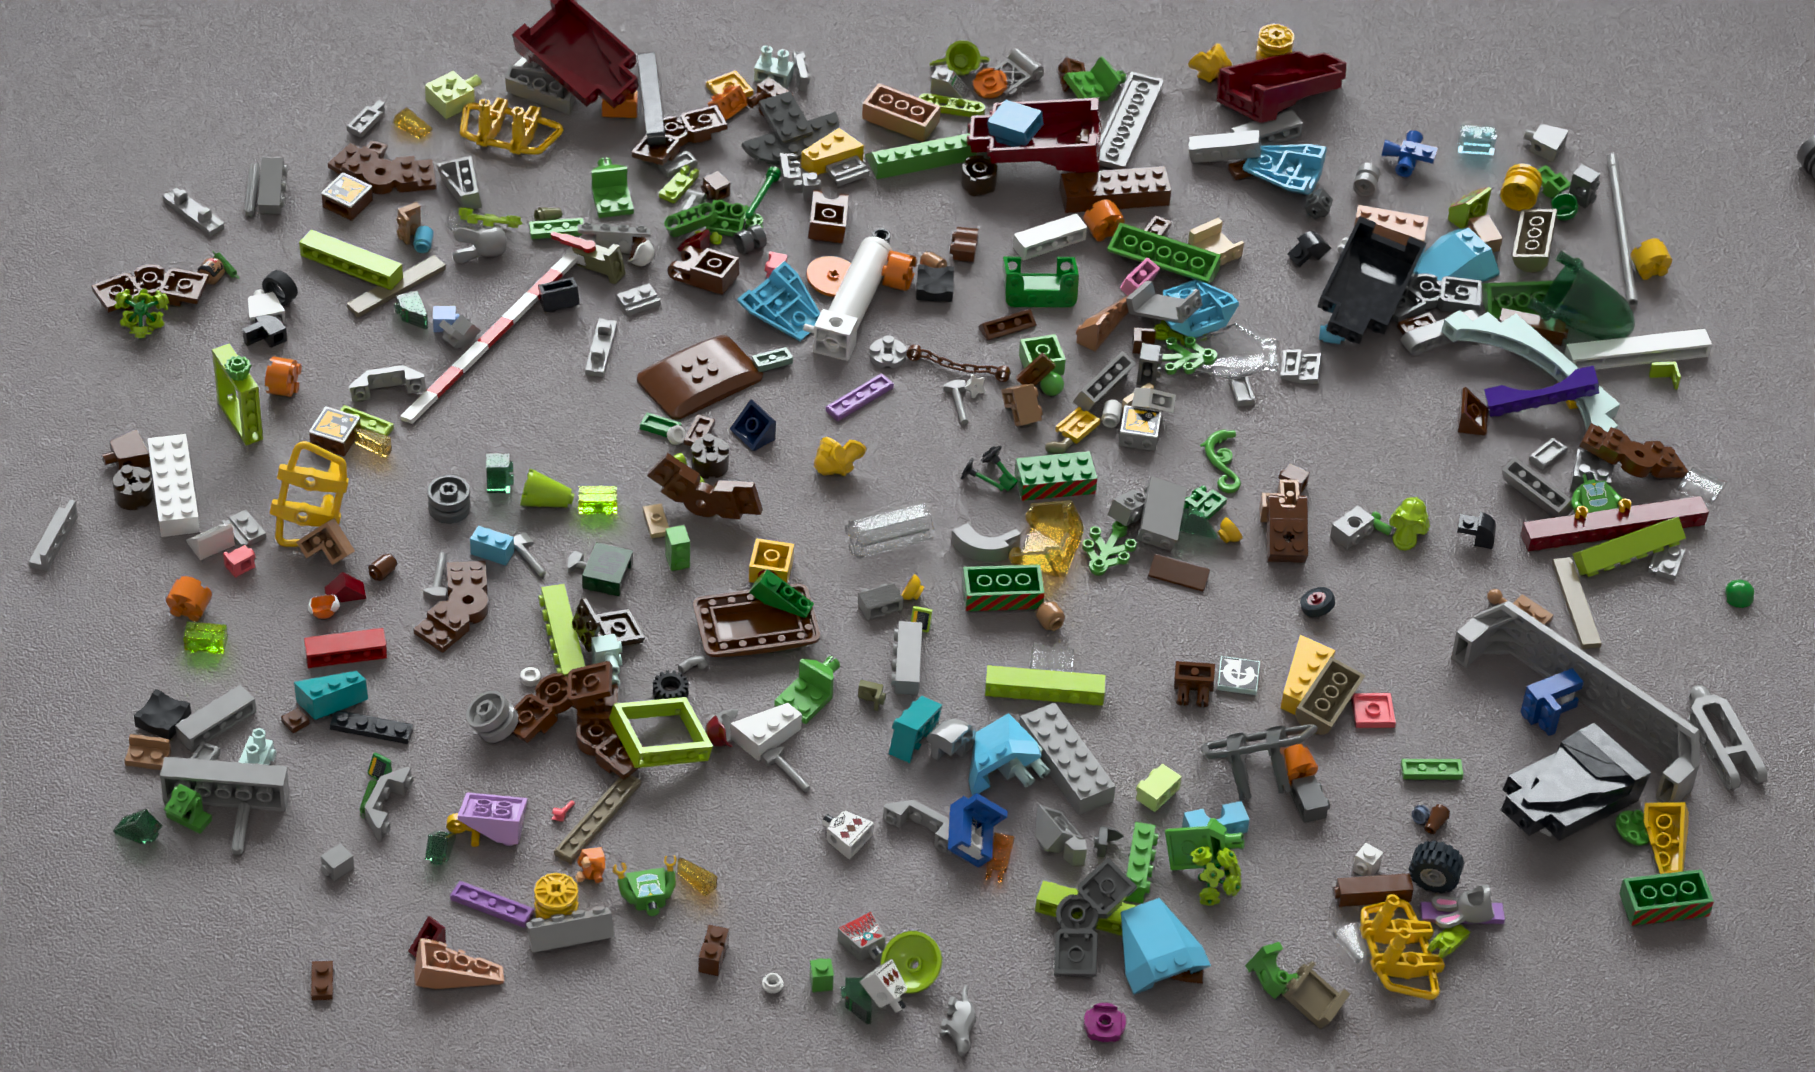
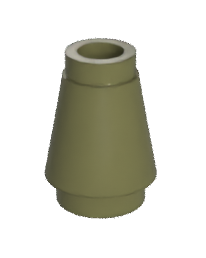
(547, 214)

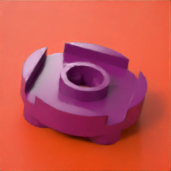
(1100, 1032)

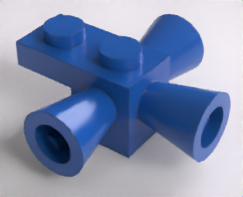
(1409, 153)

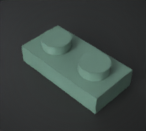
(772, 359)

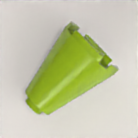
(545, 492)

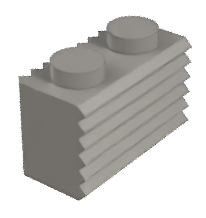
(880, 601)

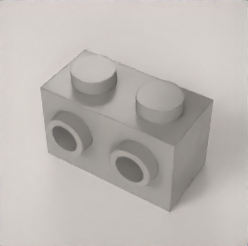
(1128, 507)

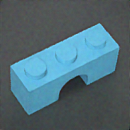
(1232, 817)

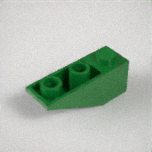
(779, 594)

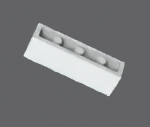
(1049, 237)

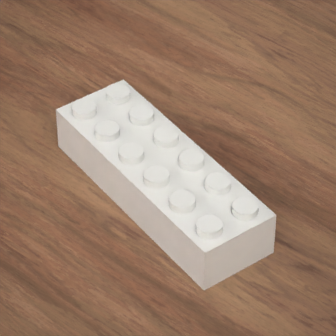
(173, 485)

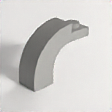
(984, 548)

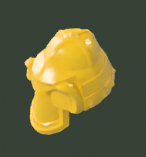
(1210, 63)
(835, 459)

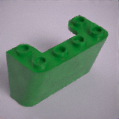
(1041, 289)

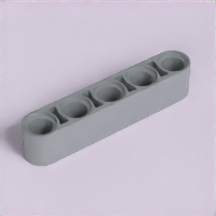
(1429, 336)

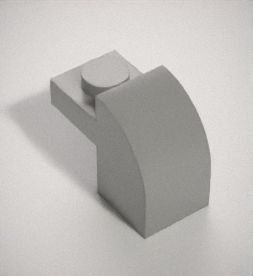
(460, 333)

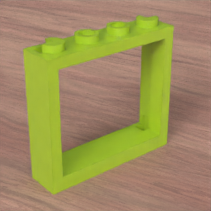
(242, 413)
(661, 754)

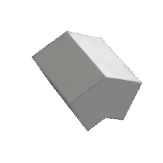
(1075, 851)

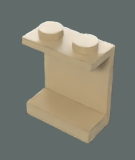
(1212, 239)

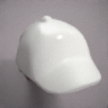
(641, 252)

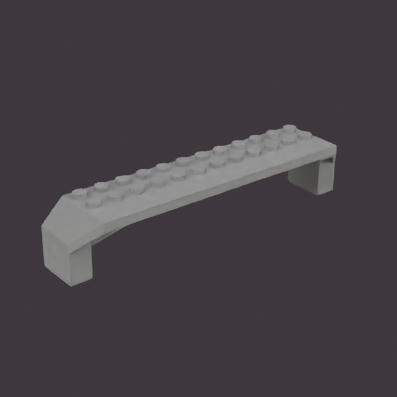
(1515, 632)

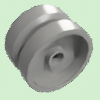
(492, 716)

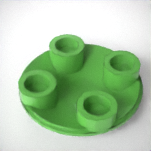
(1632, 827)

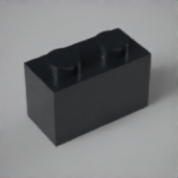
(559, 294)

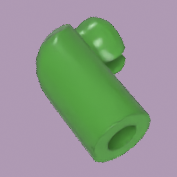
(1379, 525)

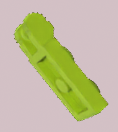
(679, 184)
(1449, 940)

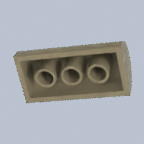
(1534, 239)
(1328, 696)

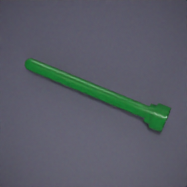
(772, 175)

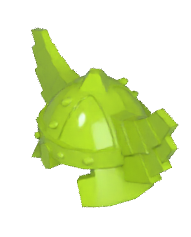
(961, 58)

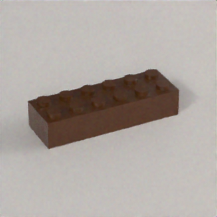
(1123, 186)

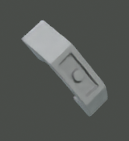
(385, 378)
(392, 782)
(899, 812)

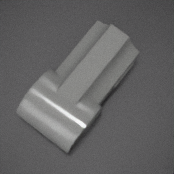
(692, 198)

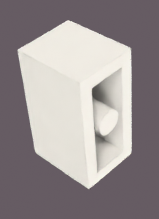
(1154, 399)

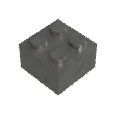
(1586, 463)

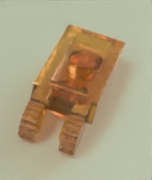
(1001, 855)

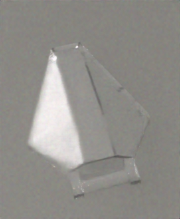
(1237, 353)

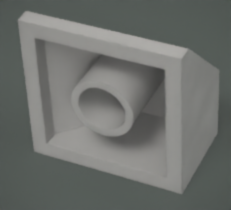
(1053, 829)

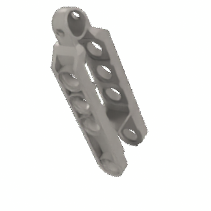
(1724, 758)

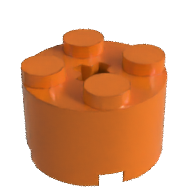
(1103, 219)
(899, 270)
(282, 376)
(188, 598)
(1299, 762)

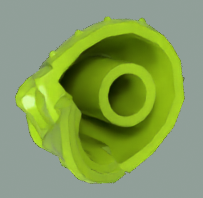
(1409, 520)

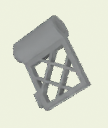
(1022, 66)

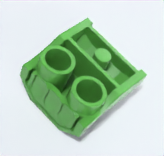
(730, 218)

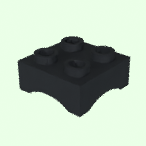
(935, 283)
(162, 715)

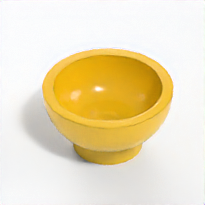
(1229, 531)
(913, 588)

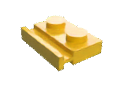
(1078, 425)

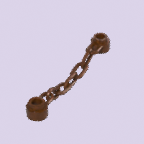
(1000, 376)

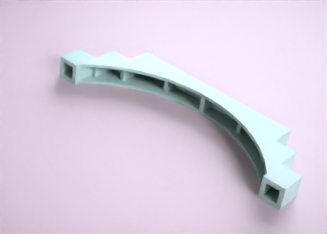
(1523, 340)

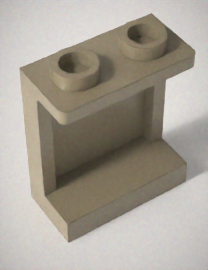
(1314, 996)

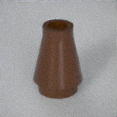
(1438, 816)

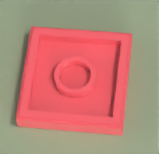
(1373, 710)

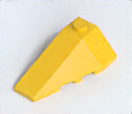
(1667, 834)

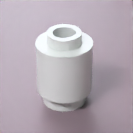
(1111, 413)

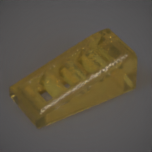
(399, 120)
(374, 442)
(698, 877)

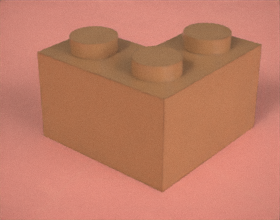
(1023, 402)
(1288, 494)
(329, 539)

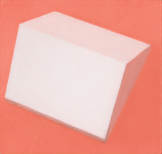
(212, 541)

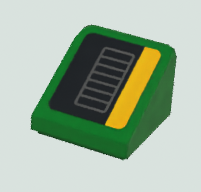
(379, 766)

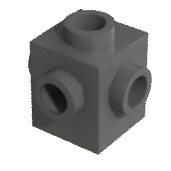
(1318, 203)

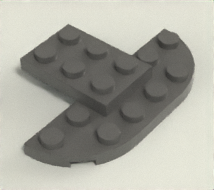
(790, 130)

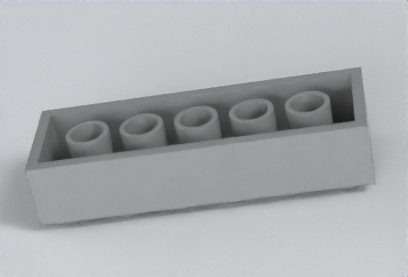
(1069, 759)
(228, 782)

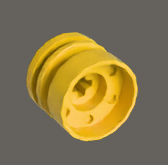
(1274, 41)
(1521, 187)
(555, 895)

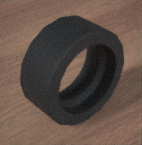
(285, 282)

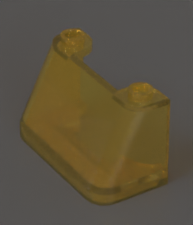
(1052, 537)

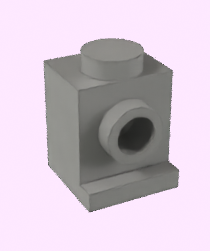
(810, 183)

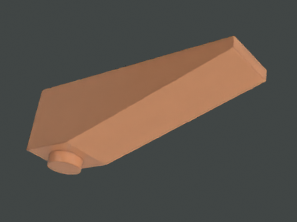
(1099, 326)
(445, 968)

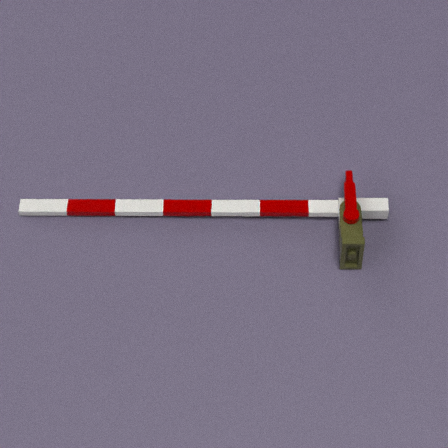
(582, 253)

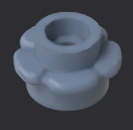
(1420, 814)

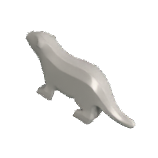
(962, 1021)

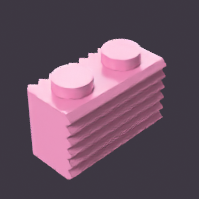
(1144, 272)

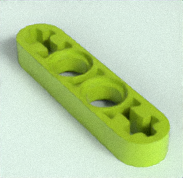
(976, 108)

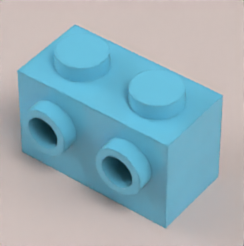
(492, 545)

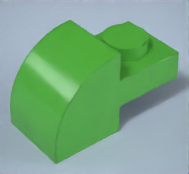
(1553, 183)

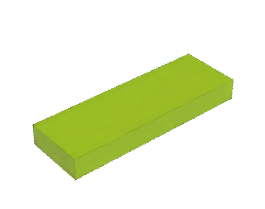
(370, 422)

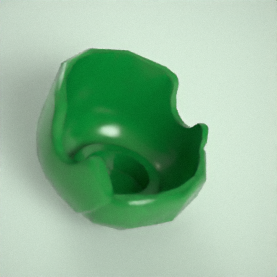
(1566, 206)
(1739, 593)

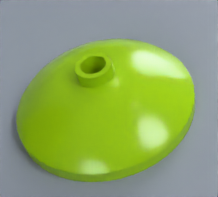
(912, 948)

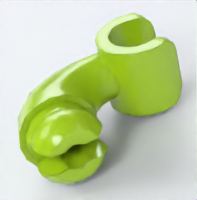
(715, 238)

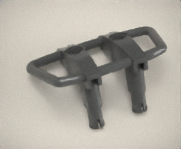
(1276, 742)

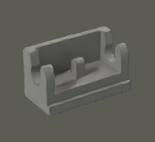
(790, 172)

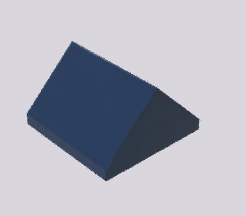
(754, 426)

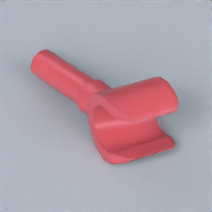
(559, 814)

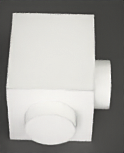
(1367, 860)

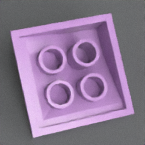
(494, 816)

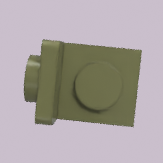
(872, 692)

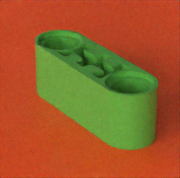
(685, 217)

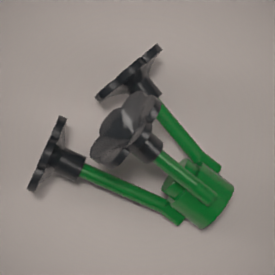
(1007, 481)

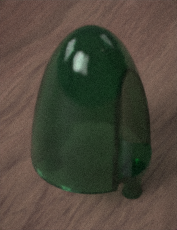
(1585, 302)

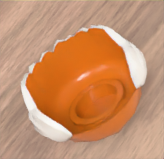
(323, 606)

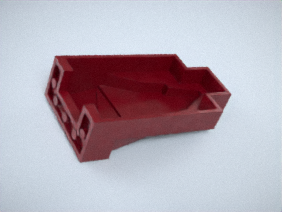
(579, 54)
(1277, 82)
(1053, 142)

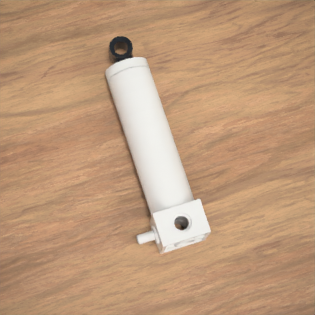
(837, 327)

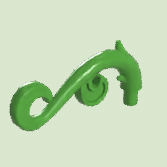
(1220, 462)

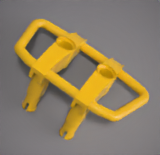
(523, 126)
(332, 481)
(1397, 934)

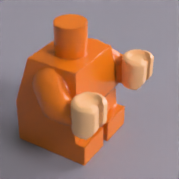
(593, 865)

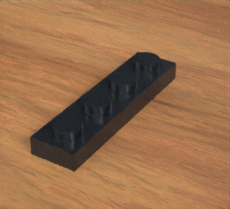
(371, 727)

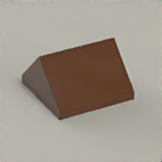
(1472, 414)

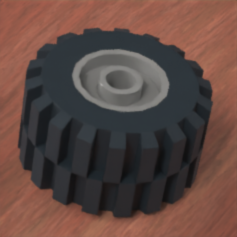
(1436, 866)

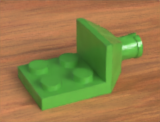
(1097, 82)
(611, 189)
(812, 687)
(1185, 840)

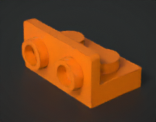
(730, 101)

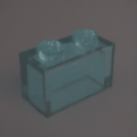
(1476, 139)

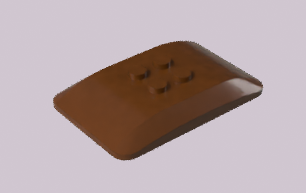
(699, 376)
(745, 626)

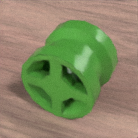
(755, 219)

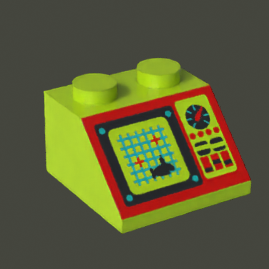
(1469, 206)

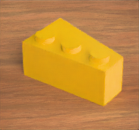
(829, 150)

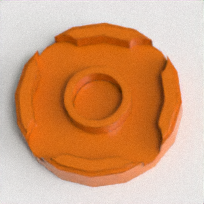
(990, 83)

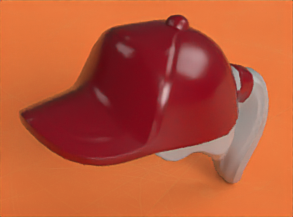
(719, 728)

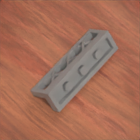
(54, 537)

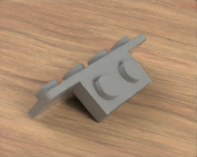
(608, 235)

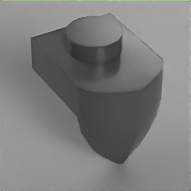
(1105, 834)

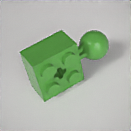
(1032, 347)

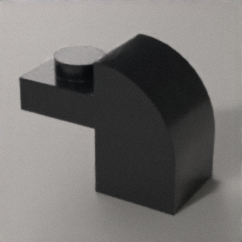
(1309, 244)
(265, 328)
(1481, 527)

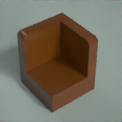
(1140, 336)

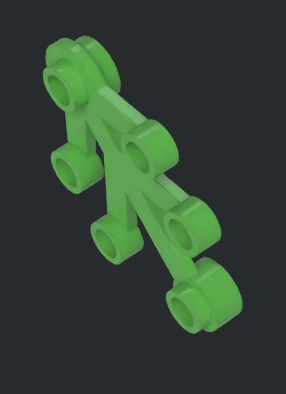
(1183, 356)
(1100, 564)

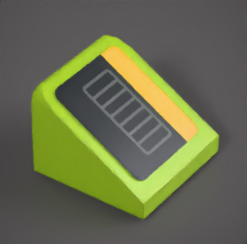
(923, 616)

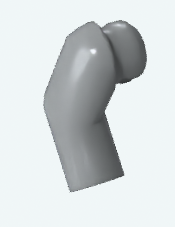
(691, 662)

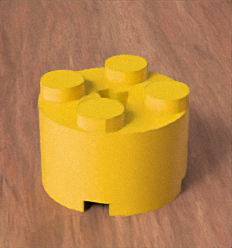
(1651, 258)

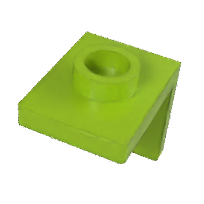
(1666, 369)

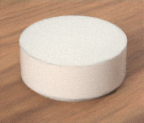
(676, 435)
(530, 676)

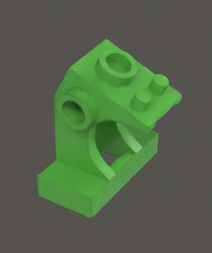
(187, 800)
(1267, 970)

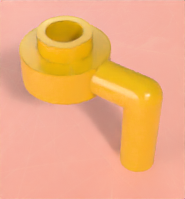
(456, 826)

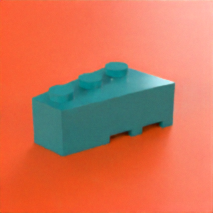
(330, 693)
(912, 726)

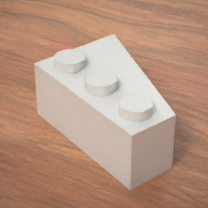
(766, 729)

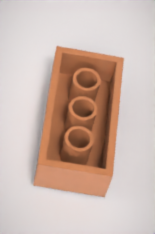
(901, 112)

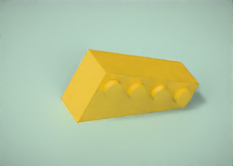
(1306, 666)

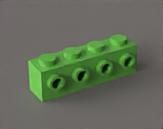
(1140, 858)

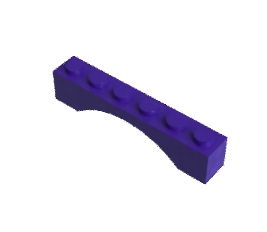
(1578, 384)

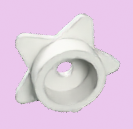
(970, 386)

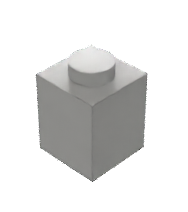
(337, 862)

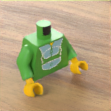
(1595, 497)
(647, 888)

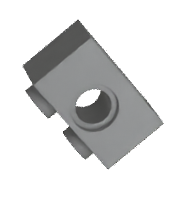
(1352, 527)

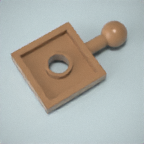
(1495, 596)

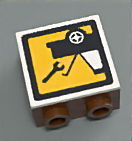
(347, 196)
(334, 431)

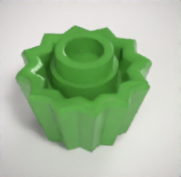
(238, 367)

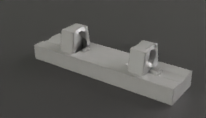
(193, 211)
(601, 347)

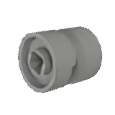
(1366, 179)

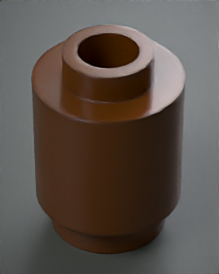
(382, 567)

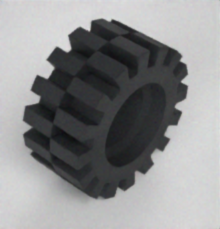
(670, 679)

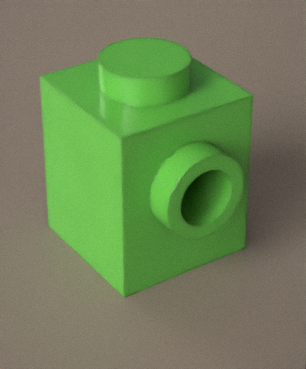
(821, 975)

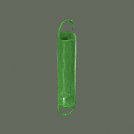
(227, 266)
(371, 785)

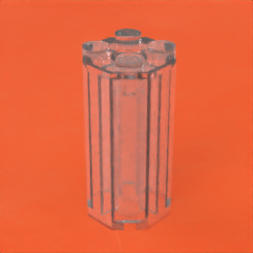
(889, 530)

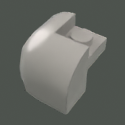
(951, 737)

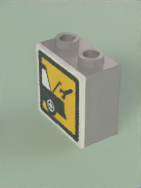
(1140, 428)

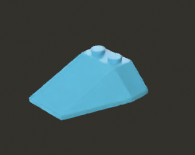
(1289, 166)
(1460, 256)
(782, 302)
(1211, 316)
(996, 746)
(1157, 946)

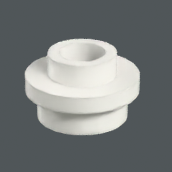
(772, 978)

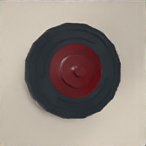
(1317, 602)

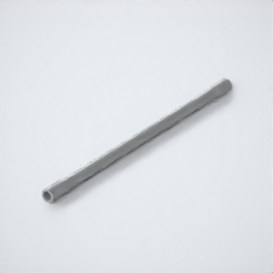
(1631, 293)

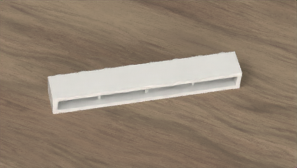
(1640, 349)

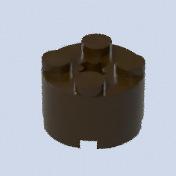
(979, 175)
(710, 456)
(132, 487)

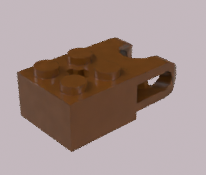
(828, 218)
(705, 269)
(1284, 525)

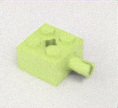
(451, 93)

